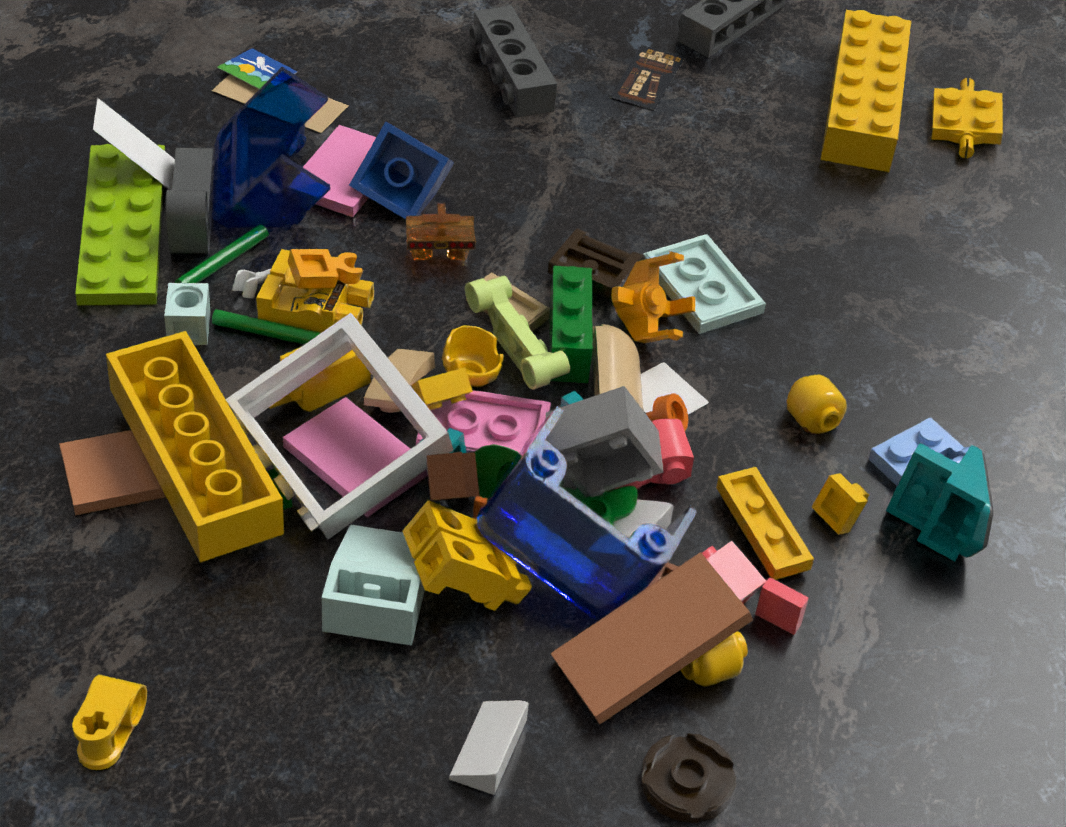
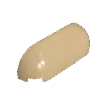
(615, 362)

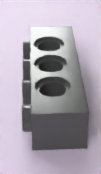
(717, 23)
(513, 61)

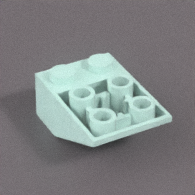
(372, 587)

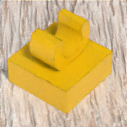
(840, 503)

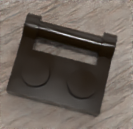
(608, 264)

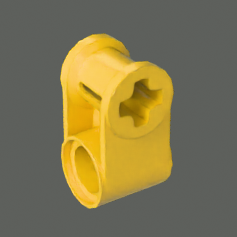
(107, 720)

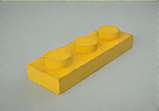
(764, 523)

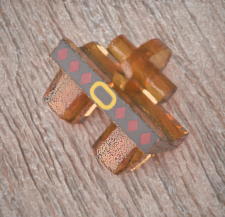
(440, 232)

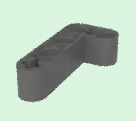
(191, 201)

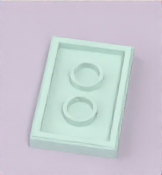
(710, 277)

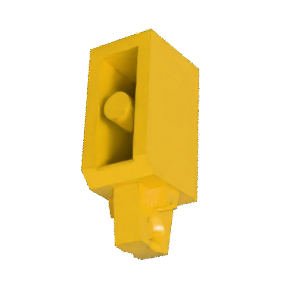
(330, 384)

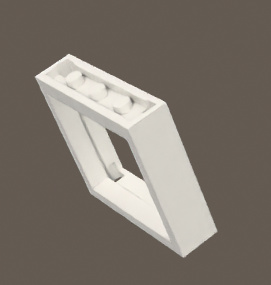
(300, 367)

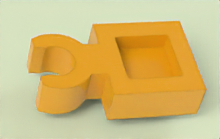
(319, 270)

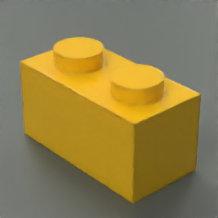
(443, 387)

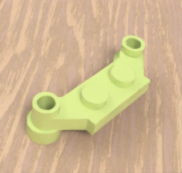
(514, 334)

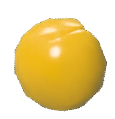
(475, 351)

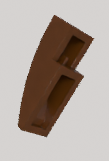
(452, 476)

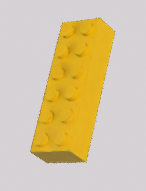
(867, 91)
(195, 446)

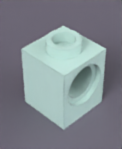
(188, 311)

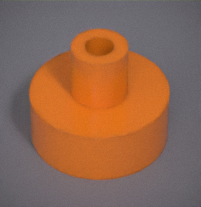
(669, 407)

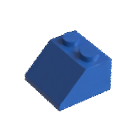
(401, 172)

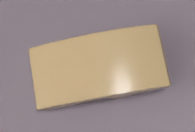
(411, 366)

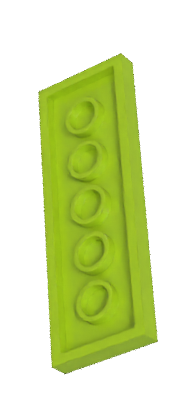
(119, 232)

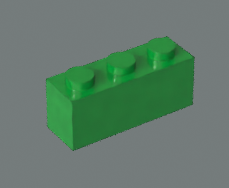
(572, 320)

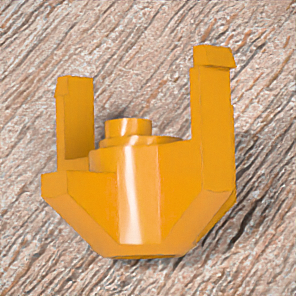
(644, 301)

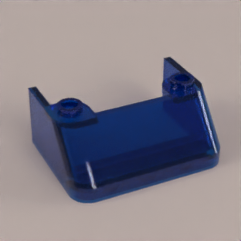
(252, 153)
(567, 540)

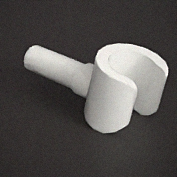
(248, 282)

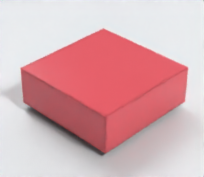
(781, 605)

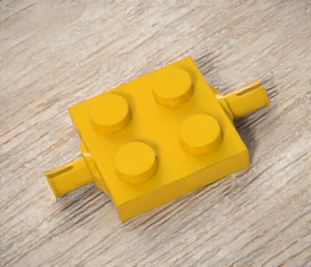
(967, 116)

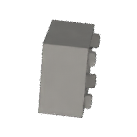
(607, 442)

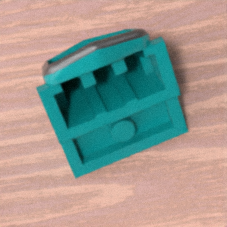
(946, 501)

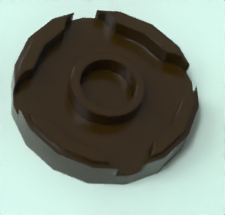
(688, 778)

